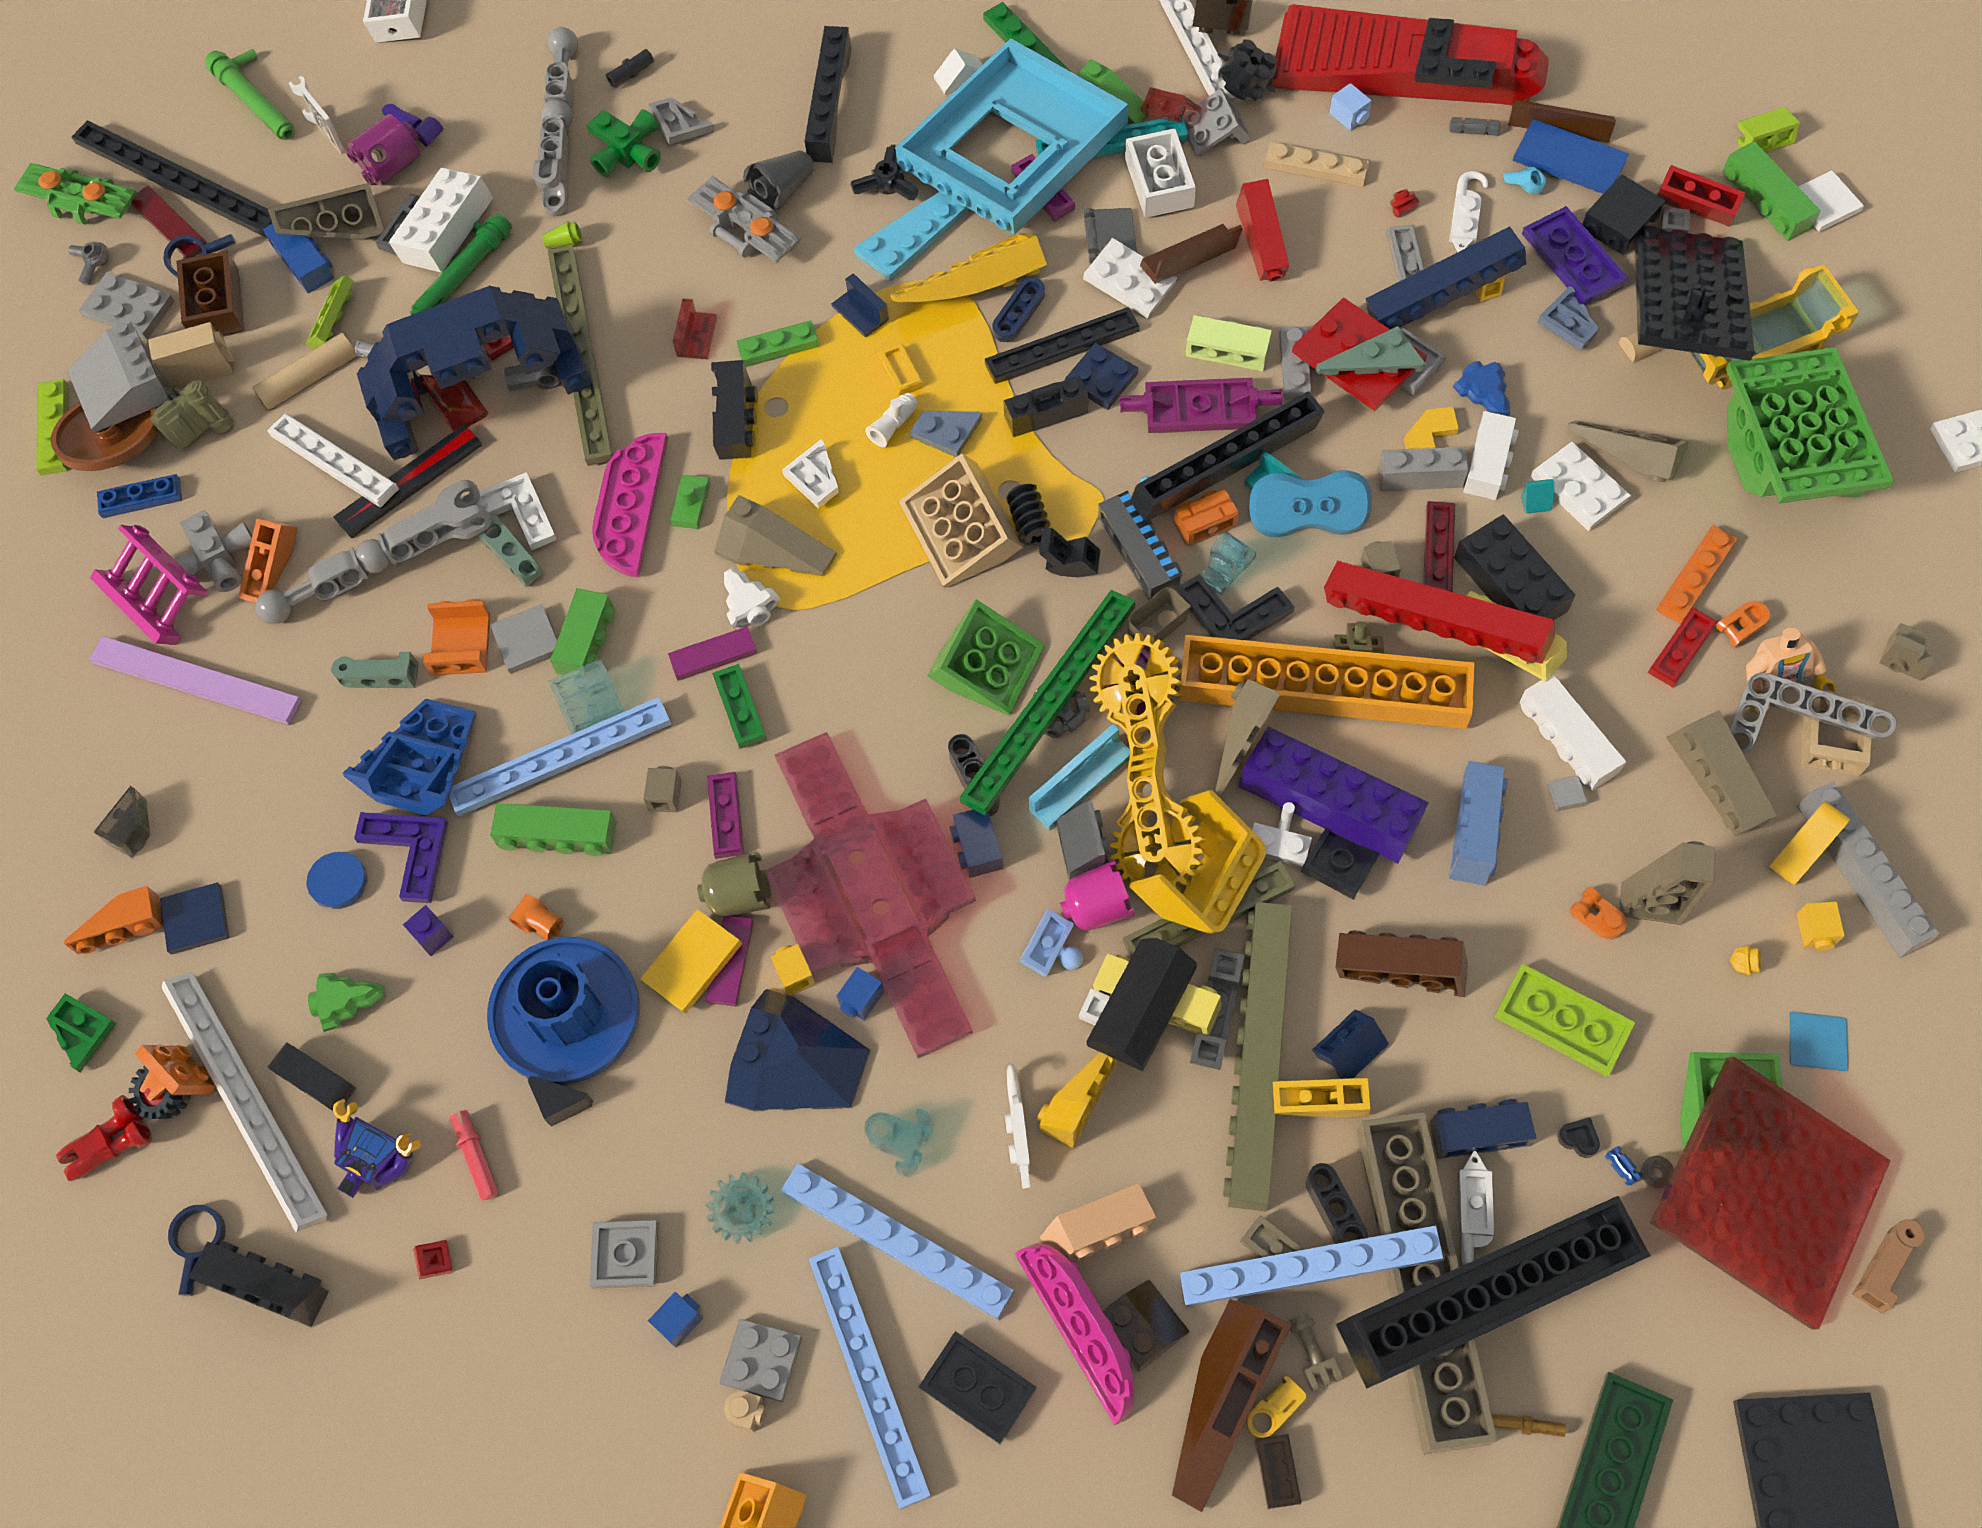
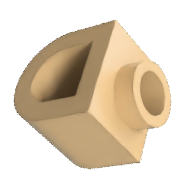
(744, 1410)

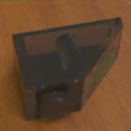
(126, 824)

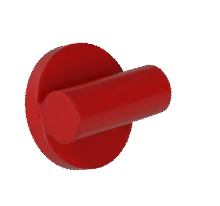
(1403, 202)

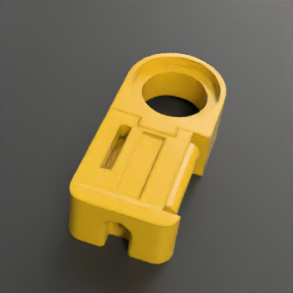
(1279, 1406)

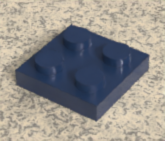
(1104, 375)

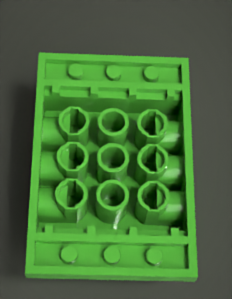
(1801, 429)

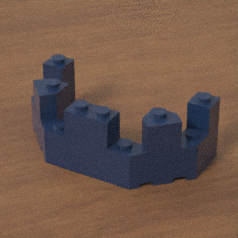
(452, 345)

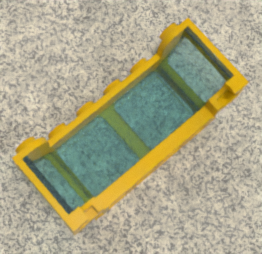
(1791, 322)

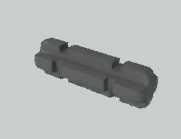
(1474, 126)

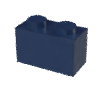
(977, 842)

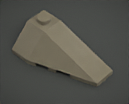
(336, 214)
(763, 538)

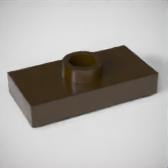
(1278, 1471)

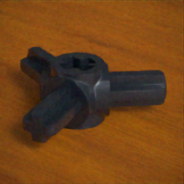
(886, 178)

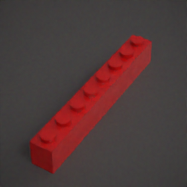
(1440, 612)

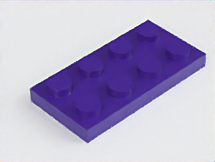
(1574, 255)

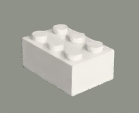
(1160, 173)

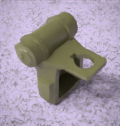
(190, 415)

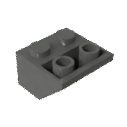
(1082, 839)

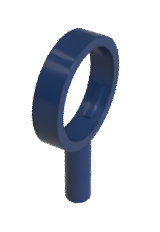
(206, 249)
(187, 1283)

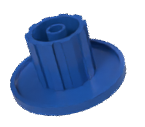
(563, 1010)

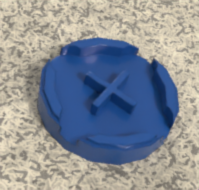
(336, 880)

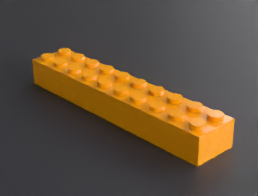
(1331, 681)

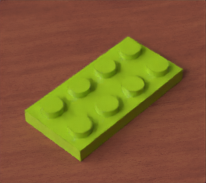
(1564, 1020)

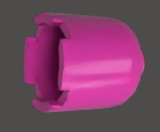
(1096, 898)

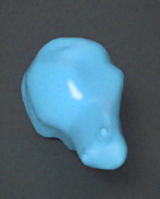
(1528, 179)

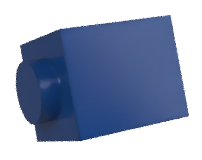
(859, 994)
(676, 1318)

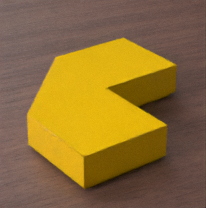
(1431, 424)

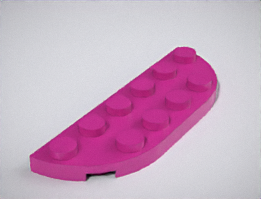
(628, 502)
(1082, 1326)

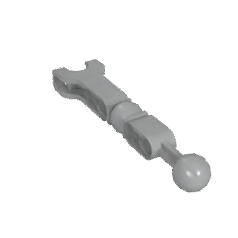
(556, 117)
(445, 519)

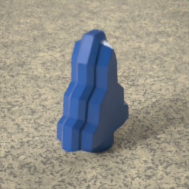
(1485, 387)

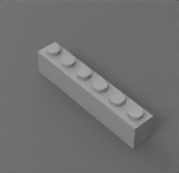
(1873, 876)

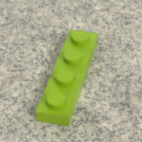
(51, 406)

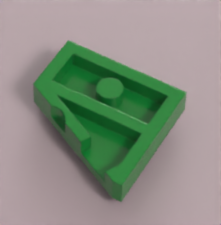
(78, 1030)

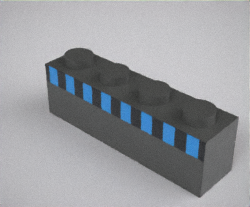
(1139, 545)

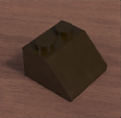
(1145, 1324)

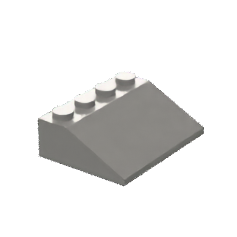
(116, 378)

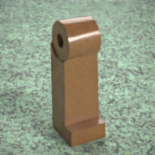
(1886, 1265)

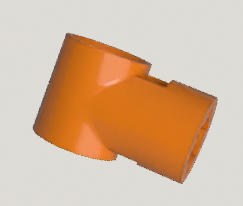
(533, 916)

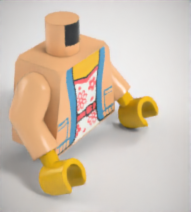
(1788, 658)

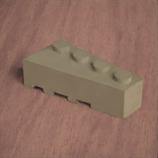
(1723, 772)
(1669, 885)

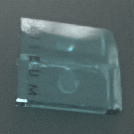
(586, 696)

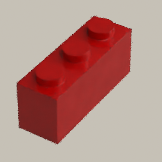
(1700, 195)

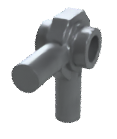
(93, 255)

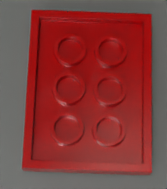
(1342, 330)

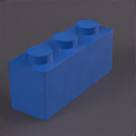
(301, 258)

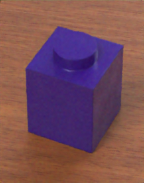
(428, 930)

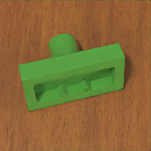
(690, 501)

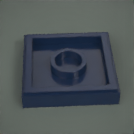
(194, 918)

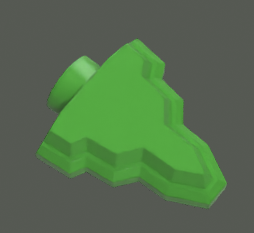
(341, 998)

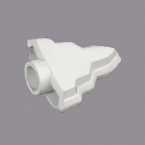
(748, 600)

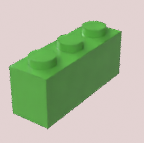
(582, 631)

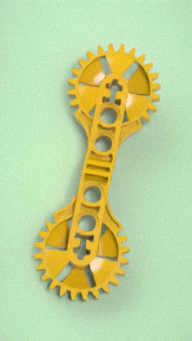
(1147, 760)

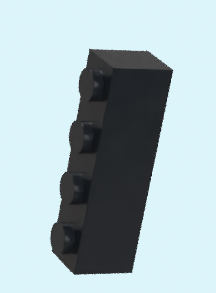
(259, 1283)

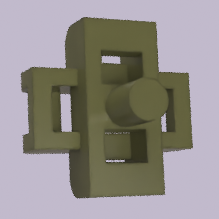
(1359, 640)

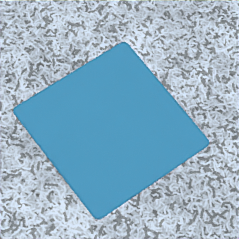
(1818, 1041)

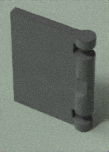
(1108, 224)

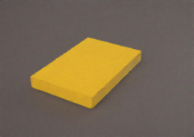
(691, 961)

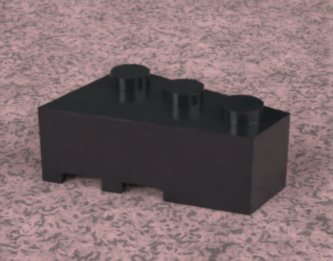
(734, 410)

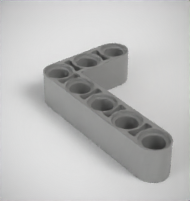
(1803, 707)

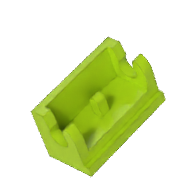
(1769, 130)

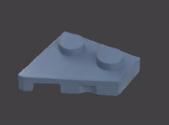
(1569, 320)
(946, 429)

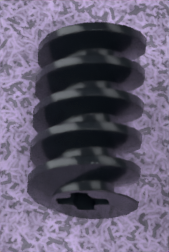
(1028, 513)

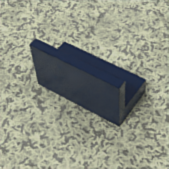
(861, 306)
(1351, 1045)

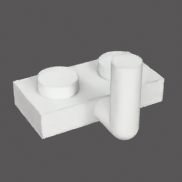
(1282, 844)

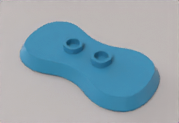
(1289, 504)

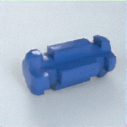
(1623, 1165)

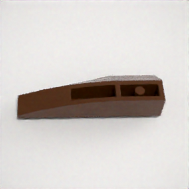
(1224, 1394)

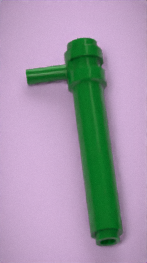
(486, 240)

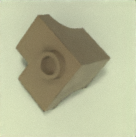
(1907, 652)

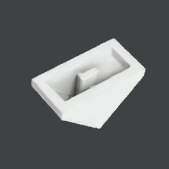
(956, 70)

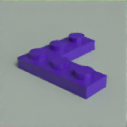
(421, 834)

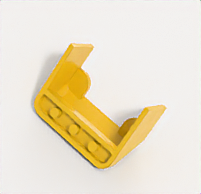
(1228, 869)

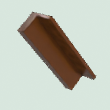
(1585, 124)
(1190, 252)

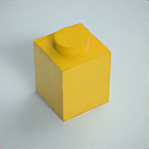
(1820, 925)
(792, 969)

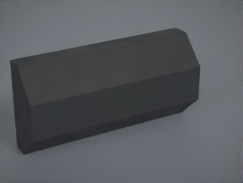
(1142, 1002)

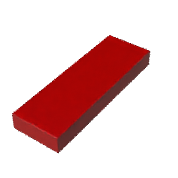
(1682, 647)

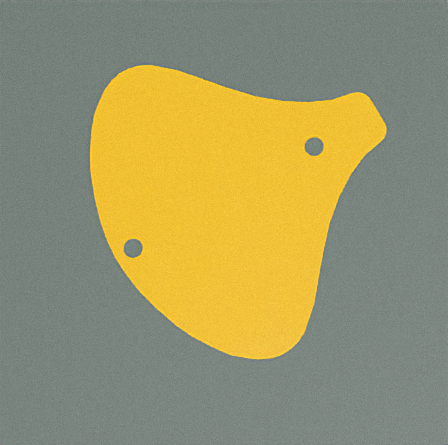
(842, 391)

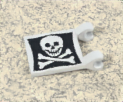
(317, 114)

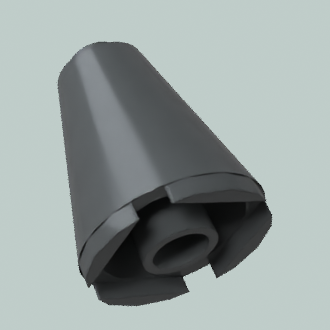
(778, 177)

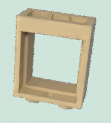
(1830, 757)

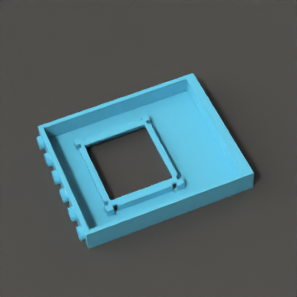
(1033, 96)

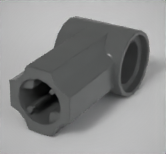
(544, 379)

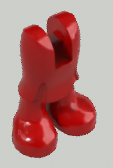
(99, 1145)

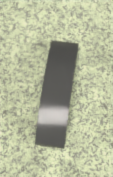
(1223, 978)

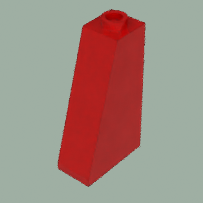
(1262, 230)

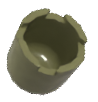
(735, 885)

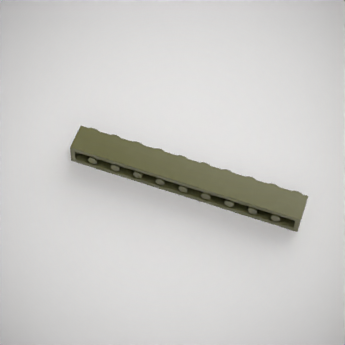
(1260, 1057)

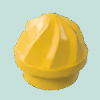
(1746, 960)

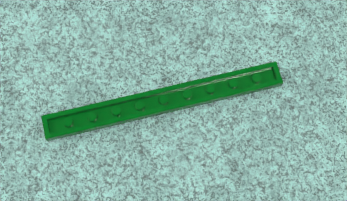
(1047, 703)

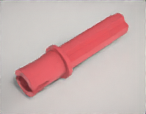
(473, 1155)

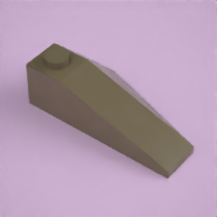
(1651, 455)
(1248, 714)

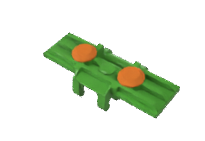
(65, 192)

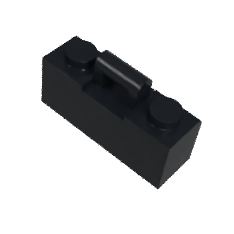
(1046, 406)

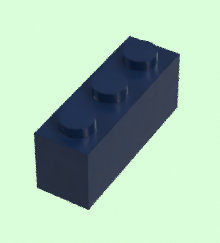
(1482, 1129)

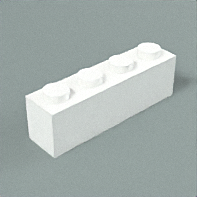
(1572, 732)

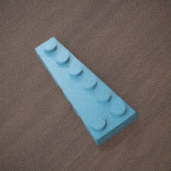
(910, 235)

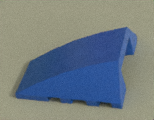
(417, 760)

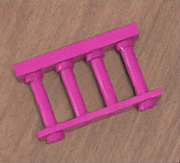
(127, 595)

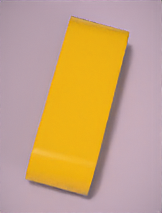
(1809, 843)

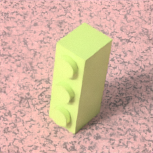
(1228, 343)

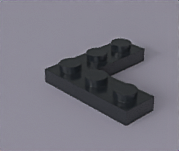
(1438, 69)
(1240, 625)

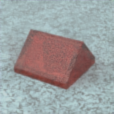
(454, 403)

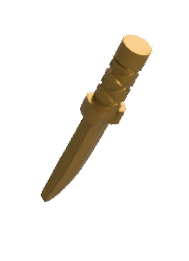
(1529, 1425)

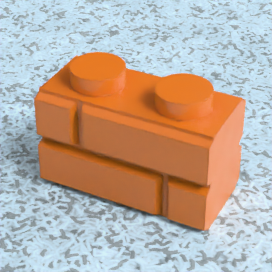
(1205, 516)

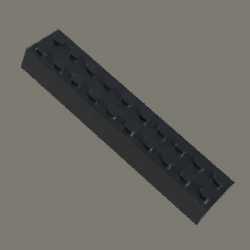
(1491, 1291)

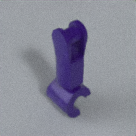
(426, 130)

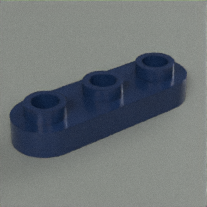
(1018, 302)

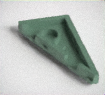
(1380, 354)

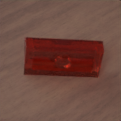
(1167, 105)
(693, 332)

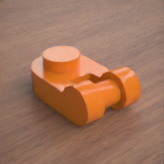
(1752, 618)
(1607, 923)

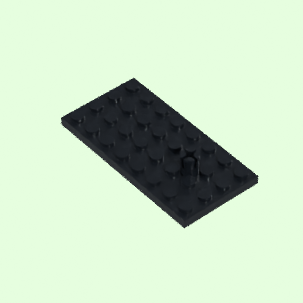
(1692, 293)

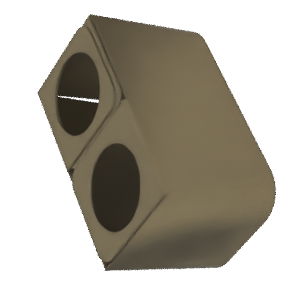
(1164, 600)

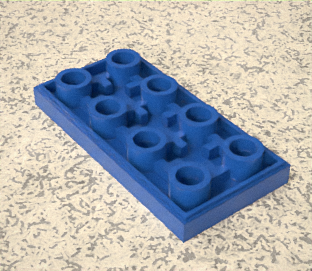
(1570, 156)

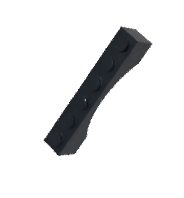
(822, 119)

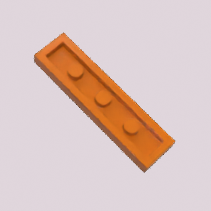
(1696, 574)

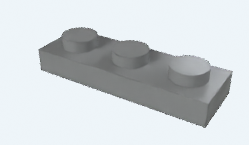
(1294, 370)

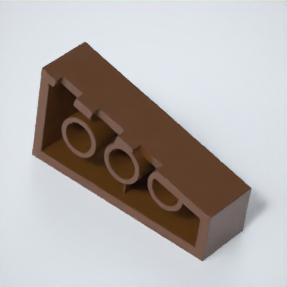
(1403, 960)

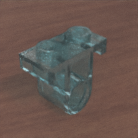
(1227, 561)
(902, 1139)

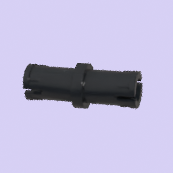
(629, 68)

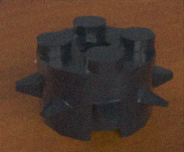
(1247, 71)

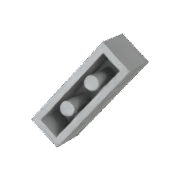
(1422, 468)

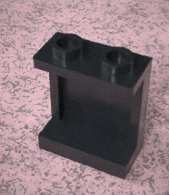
(1622, 213)

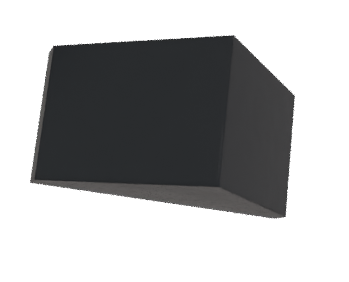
(558, 1101)

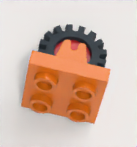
(167, 1080)

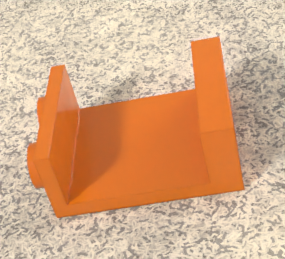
(458, 638)

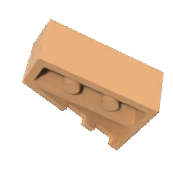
(1100, 1224)

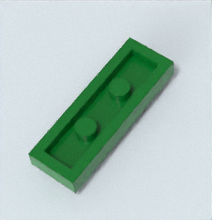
(739, 706)

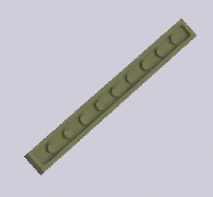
(588, 401)

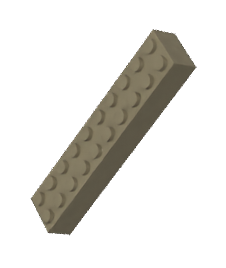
(1408, 1196)

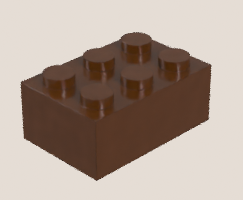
(210, 292)

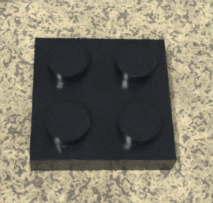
(1339, 863)

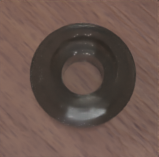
(1660, 1163)

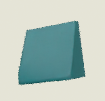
(1538, 496)

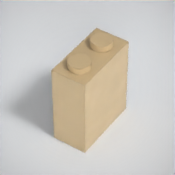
(191, 355)

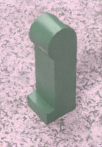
(510, 552)
(377, 673)

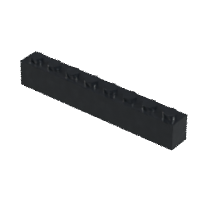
(1226, 456)

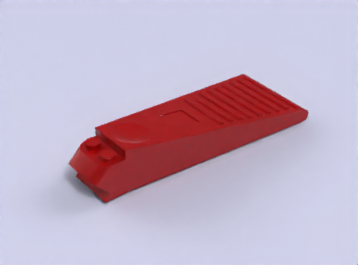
(1381, 53)

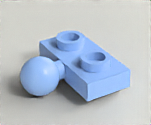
(1048, 943)

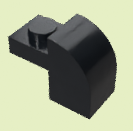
(1070, 557)

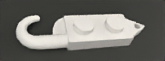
(1466, 212)
(1016, 1125)
(1475, 1207)

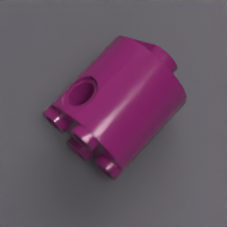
(391, 143)

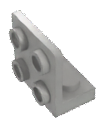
(1215, 122)

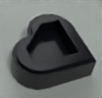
(1580, 1137)

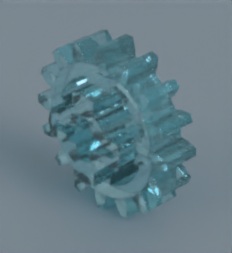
(731, 1216)

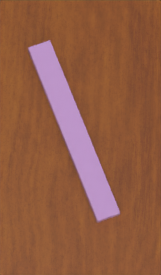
(195, 680)

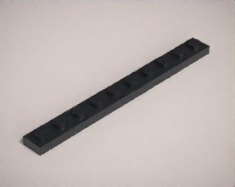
(173, 177)

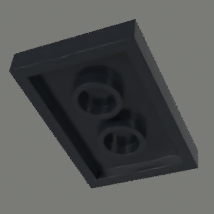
(977, 1387)

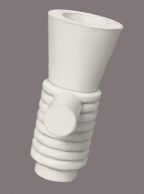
(898, 412)

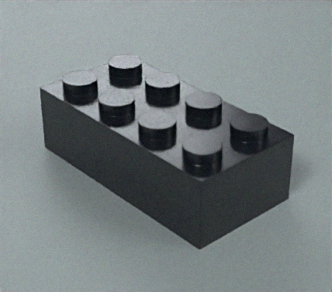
(1513, 571)

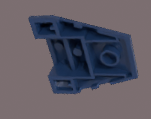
(793, 1059)

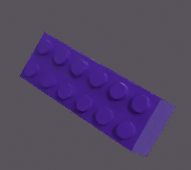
(1333, 794)

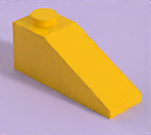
(1322, 1098)

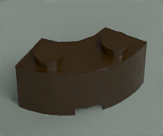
(1222, 15)

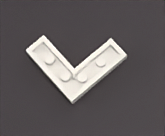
(521, 497)

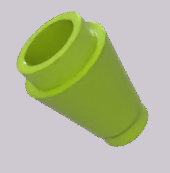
(563, 235)

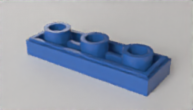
(139, 496)

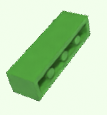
(1771, 190)
(553, 829)

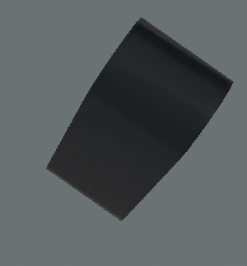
(967, 762)
(310, 1076)
(1334, 1193)

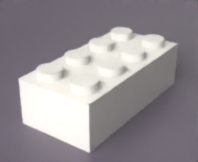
(441, 219)

